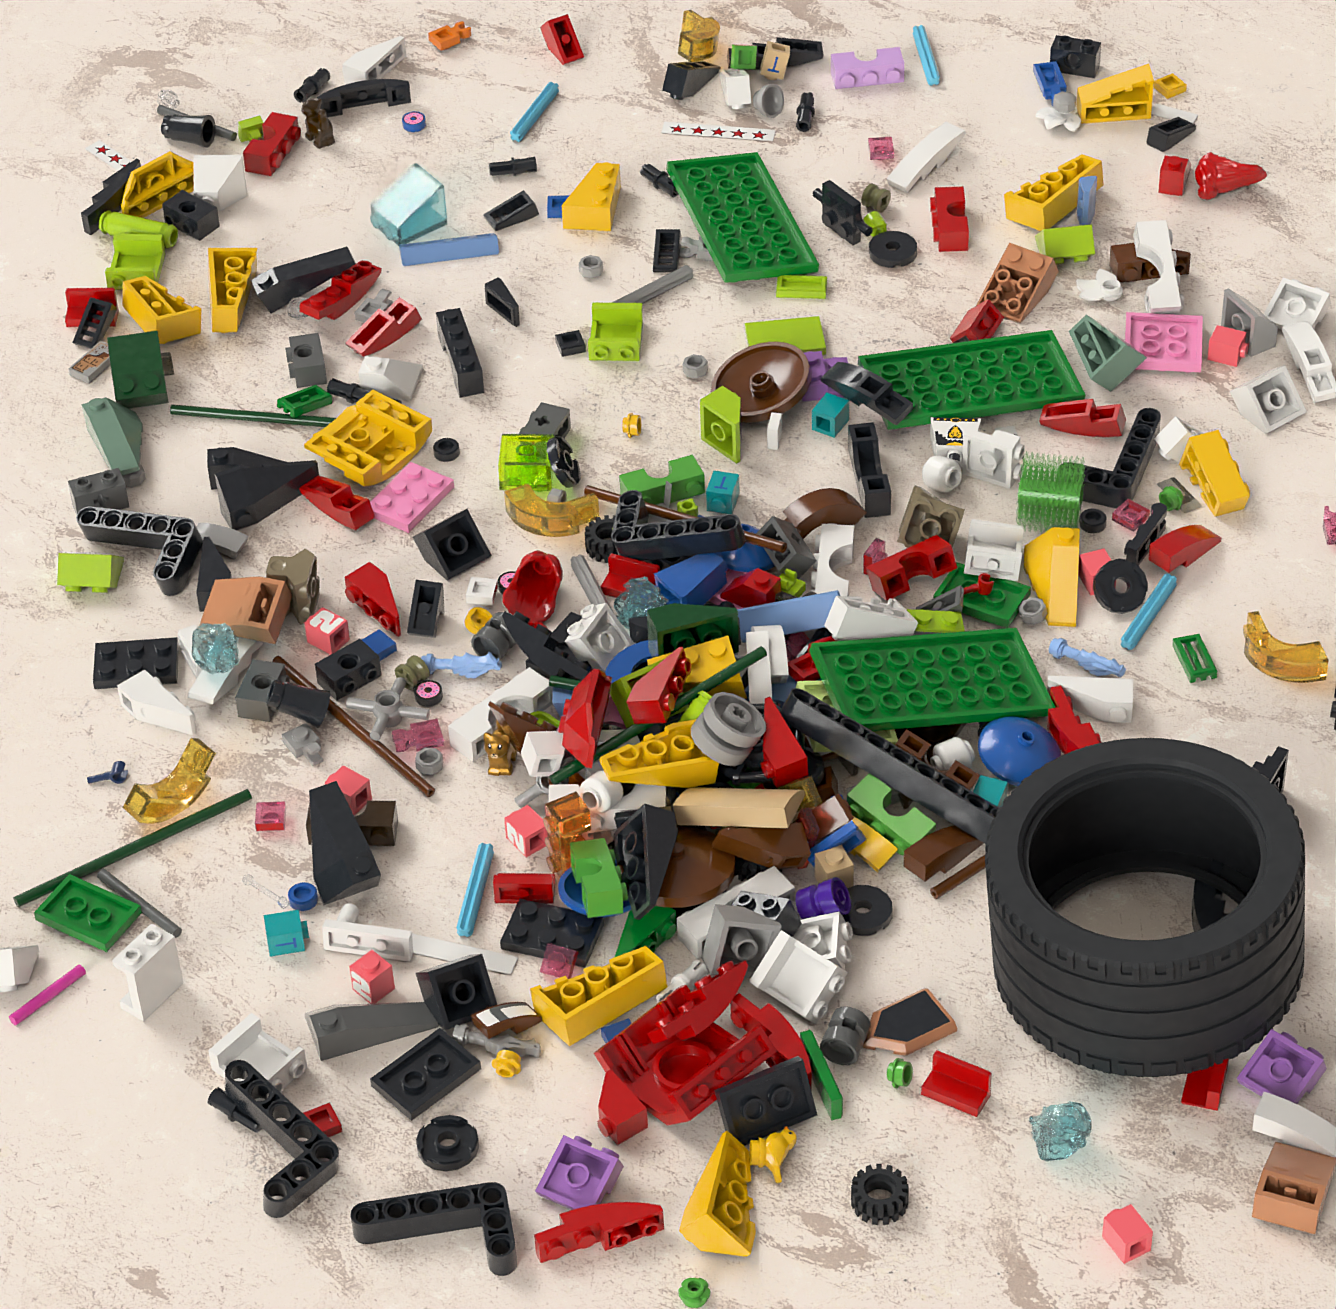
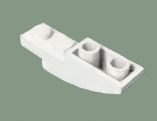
(1311, 359)

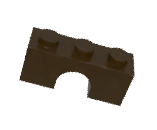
(377, 823)

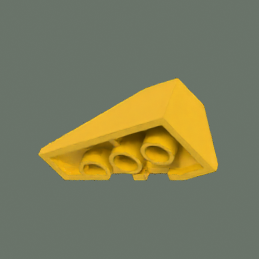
(1053, 571)

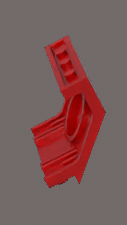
(679, 1075)

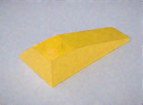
(662, 760)
(720, 1204)

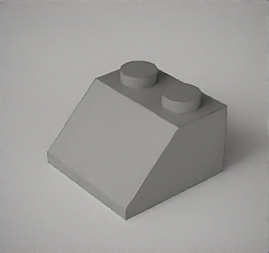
(1244, 316)
(738, 936)

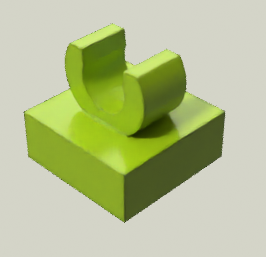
(250, 129)
(791, 584)

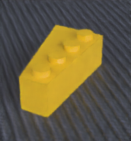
(1053, 196)
(230, 285)
(600, 995)

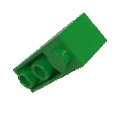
(649, 931)

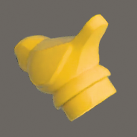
(772, 1151)

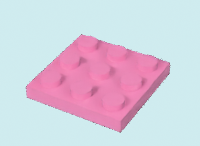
(1166, 340)

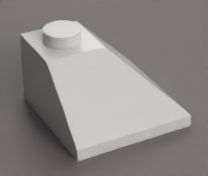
(219, 179)
(390, 377)

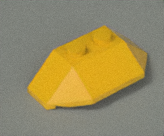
(156, 183)

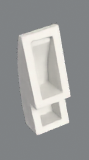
(1294, 1125)

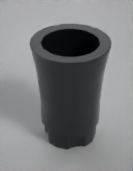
(190, 129)
(299, 701)

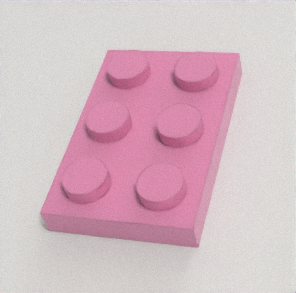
(410, 496)

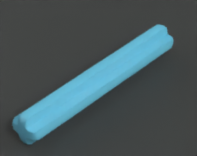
(926, 55)
(534, 111)
(1148, 611)
(475, 890)

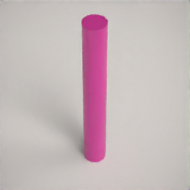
(47, 994)

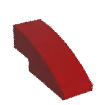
(384, 328)
(1084, 418)
(338, 501)
(1182, 547)

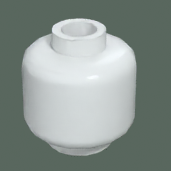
(941, 473)
(950, 750)
(600, 793)

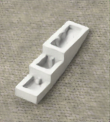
(925, 155)
(212, 687)

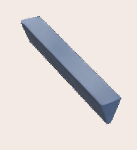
(449, 249)
(792, 614)

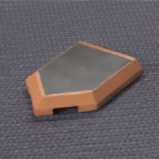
(909, 1024)

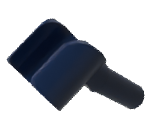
(116, 775)

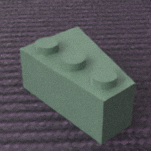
(1104, 353)

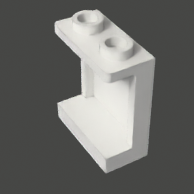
(994, 549)
(150, 971)
(799, 977)
(260, 1050)

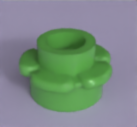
(1171, 497)
(899, 1073)
(691, 1298)

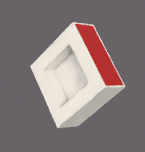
(481, 591)

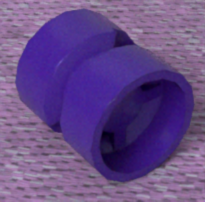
(823, 899)

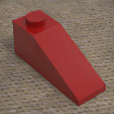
(781, 751)

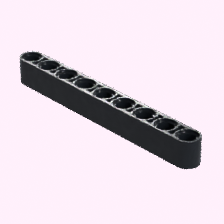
(889, 763)

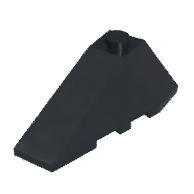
(297, 278)
(255, 493)
(339, 849)
(644, 851)

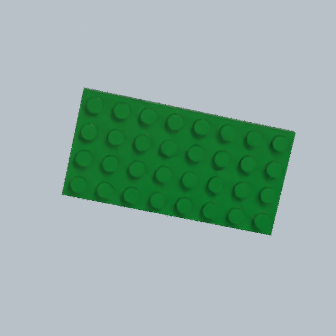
(742, 217)
(978, 377)
(932, 679)

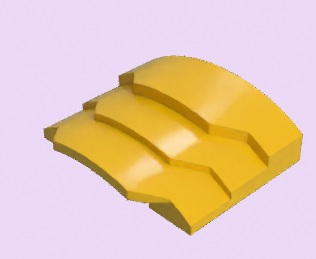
(372, 438)

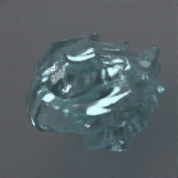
(637, 599)
(215, 648)
(1060, 1130)

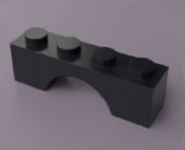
(461, 351)
(865, 460)

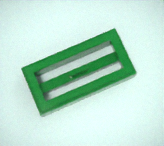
(304, 401)
(1199, 672)

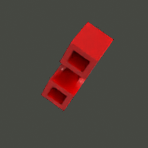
(279, 135)
(949, 219)
(930, 557)

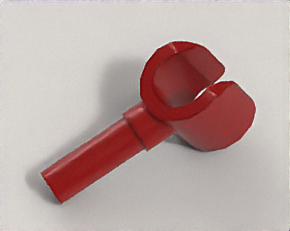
(982, 586)

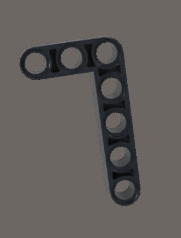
(1117, 486)
(171, 534)
(667, 539)
(286, 1134)
(441, 1212)

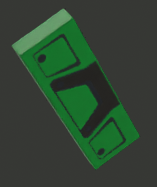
(822, 1076)

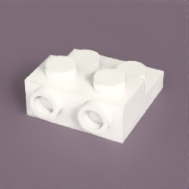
(1297, 303)
(992, 457)
(597, 636)
(827, 937)

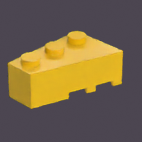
(1117, 97)
(594, 199)
(159, 311)
(1215, 472)
(708, 660)

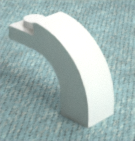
(777, 651)

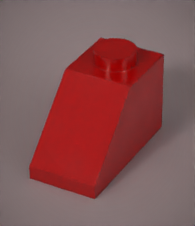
(562, 39)
(1174, 175)
(752, 589)
(620, 1110)

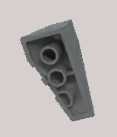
(360, 1026)

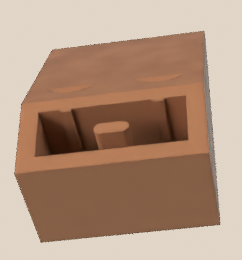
(1019, 282)
(249, 606)
(1293, 1187)

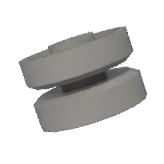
(728, 729)

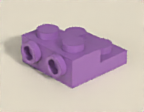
(819, 367)
(1282, 1068)
(579, 1174)

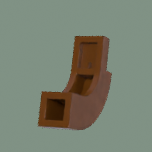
(823, 507)

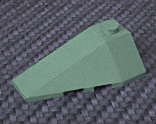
(115, 433)

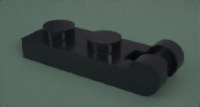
(1146, 534)

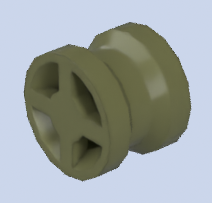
(876, 197)
(413, 671)

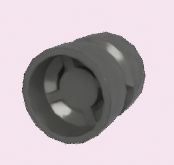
(493, 638)
(845, 1036)

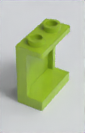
(135, 257)
(616, 331)

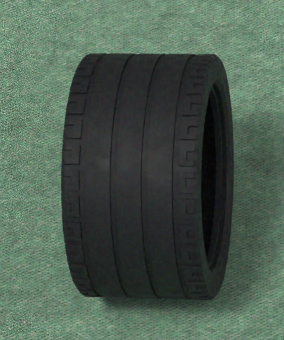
(1160, 1001)

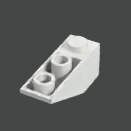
(152, 703)

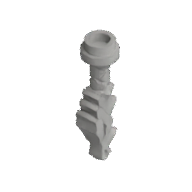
(464, 1035)

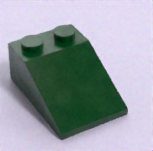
(137, 370)
(689, 625)

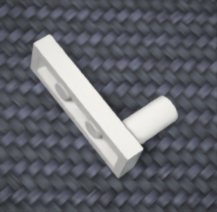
(355, 938)

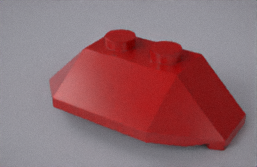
(585, 716)

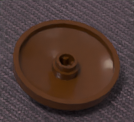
(766, 378)
(694, 870)

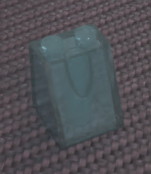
(410, 207)

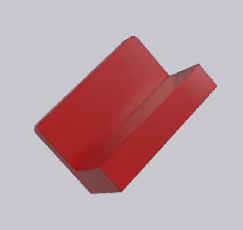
(78, 299)
(978, 322)
(622, 570)
(527, 886)
(957, 1084)
(1205, 1086)

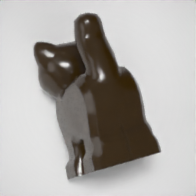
(317, 124)

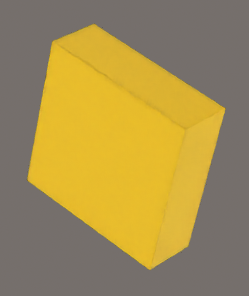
(1170, 86)

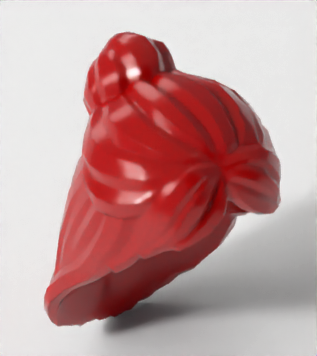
(1222, 175)
(534, 587)

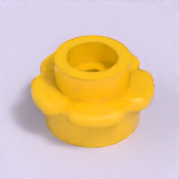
(632, 425)
(507, 1063)

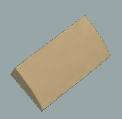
(737, 807)

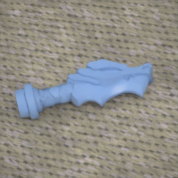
(1091, 661)
(466, 665)

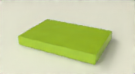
(801, 332)

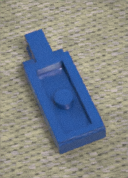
(1049, 79)

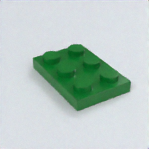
(997, 607)
(87, 912)

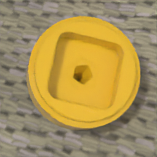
(476, 619)

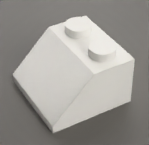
(1269, 400)

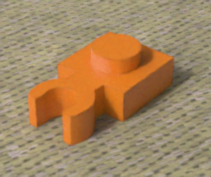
(447, 37)

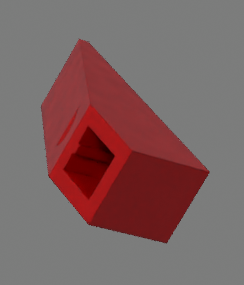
(372, 592)
(658, 690)

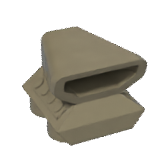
(928, 517)
(302, 580)

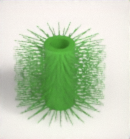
(1051, 492)

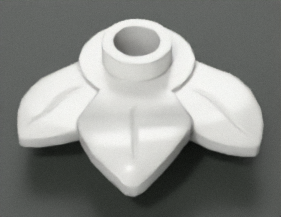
(1054, 118)
(1103, 287)

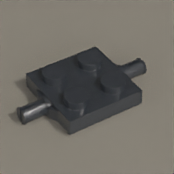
(841, 212)

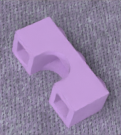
(851, 72)

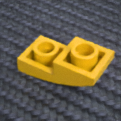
(876, 849)

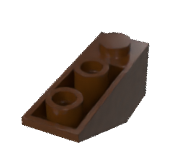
(1129, 267)
(518, 725)
(766, 846)

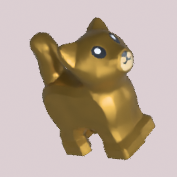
(499, 752)

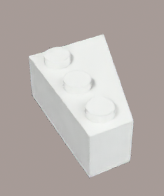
(867, 620)

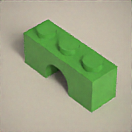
(684, 475)
(869, 803)
(600, 878)

